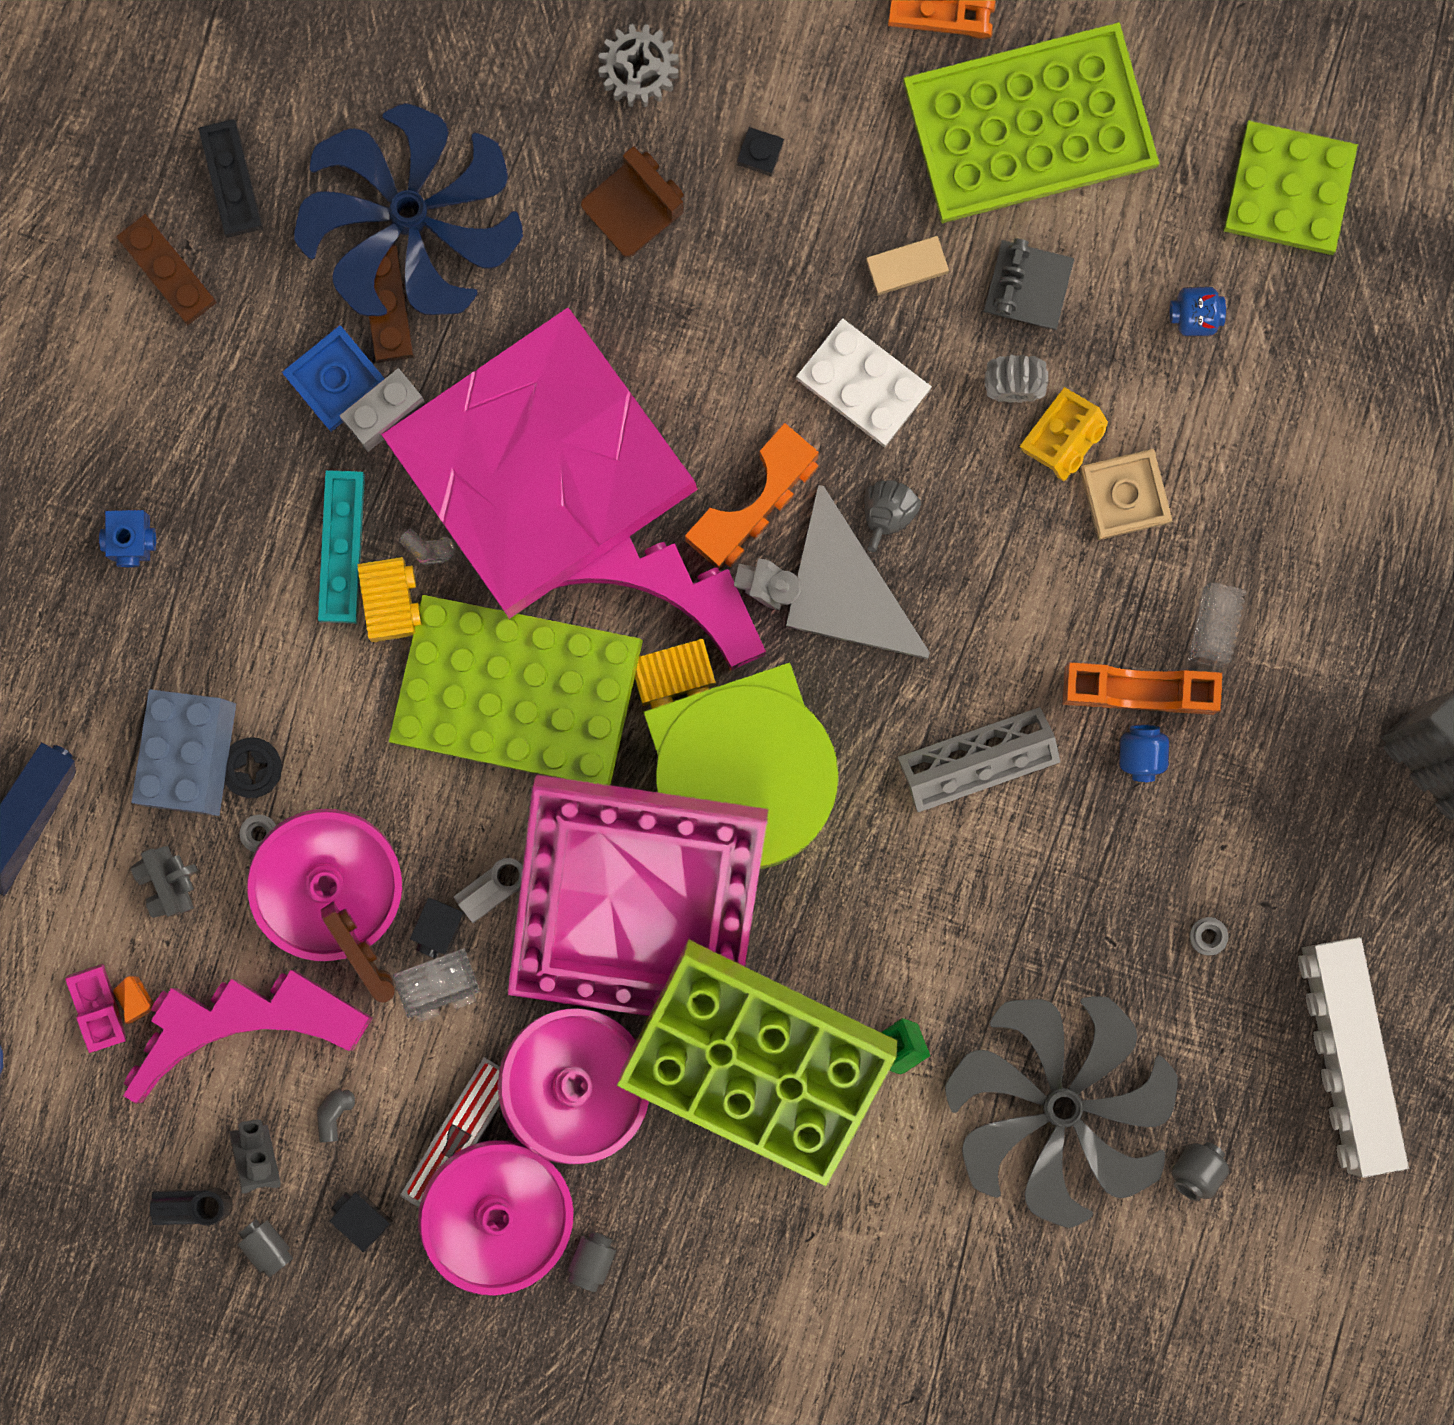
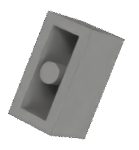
(382, 409)

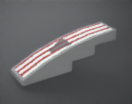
(460, 1129)

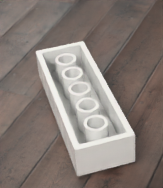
(1353, 1058)

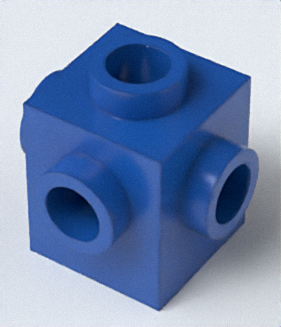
(120, 526)

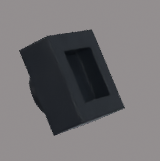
(760, 151)

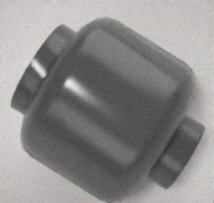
(1200, 1171)

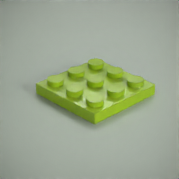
(1290, 187)

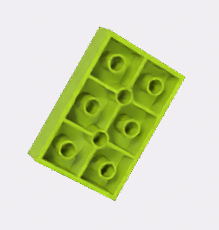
(757, 1063)

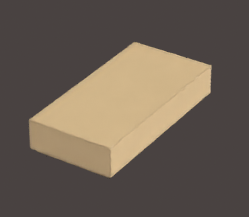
(907, 265)

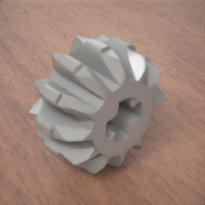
(1016, 378)

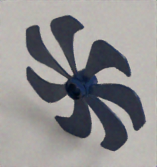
(358, 268)

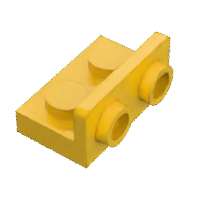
(1065, 433)

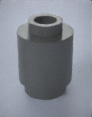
(264, 1247)
(591, 1261)

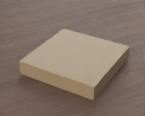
(1126, 494)

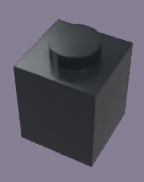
(437, 928)
(359, 1219)

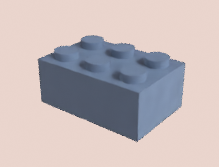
(184, 752)

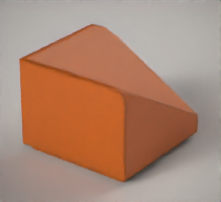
(133, 999)

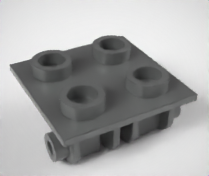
(1029, 284)

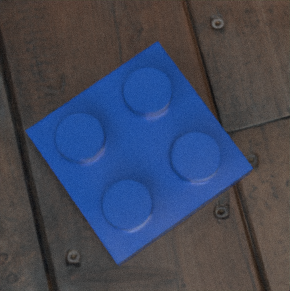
(333, 376)

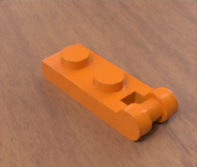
(943, 16)

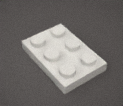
(863, 382)

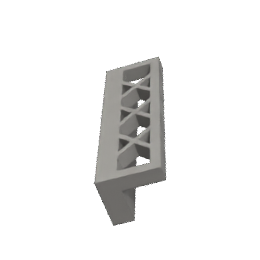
(983, 764)

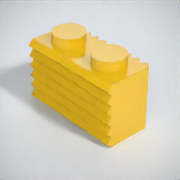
(388, 599)
(674, 673)

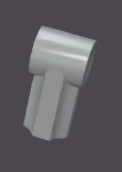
(487, 891)

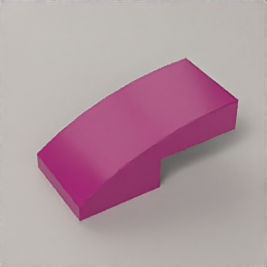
(96, 1008)

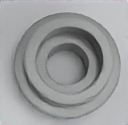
(250, 825)
(1219, 930)

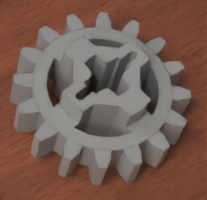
(625, 60)

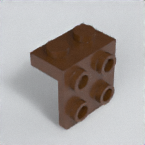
(634, 203)

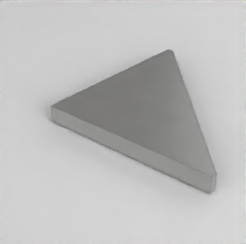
(844, 590)

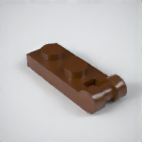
(358, 953)

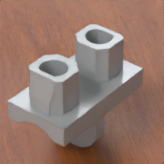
(768, 584)

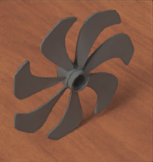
(1143, 1107)

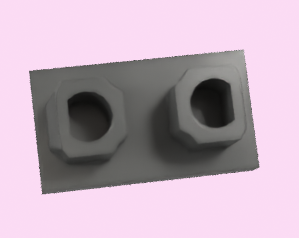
(169, 879)
(254, 1156)

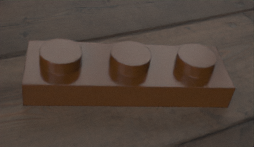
(166, 269)
(391, 331)

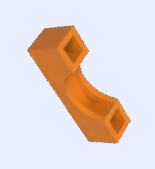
(721, 533)
(1142, 690)

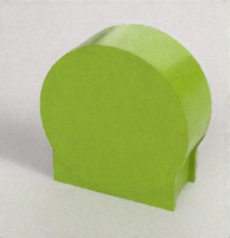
(752, 749)

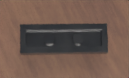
(230, 178)

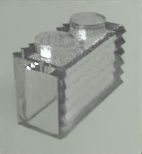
(1217, 625)
(437, 984)

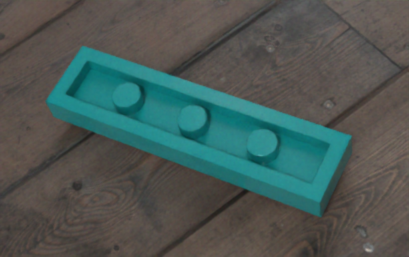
(341, 547)

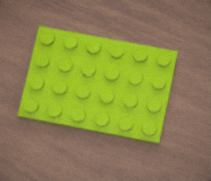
(1030, 122)
(516, 691)

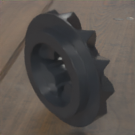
(267, 778)

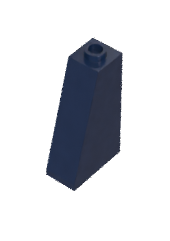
(30, 807)

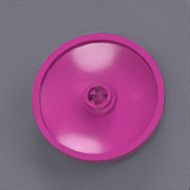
(320, 861)
(563, 1087)
(495, 1218)

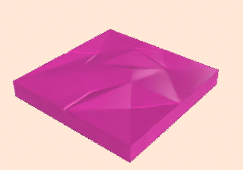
(539, 462)
(622, 886)

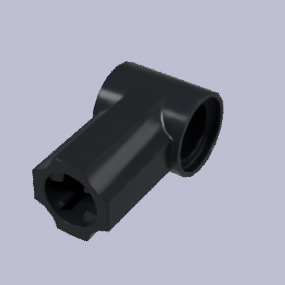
(187, 1207)

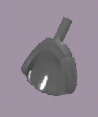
(889, 509)

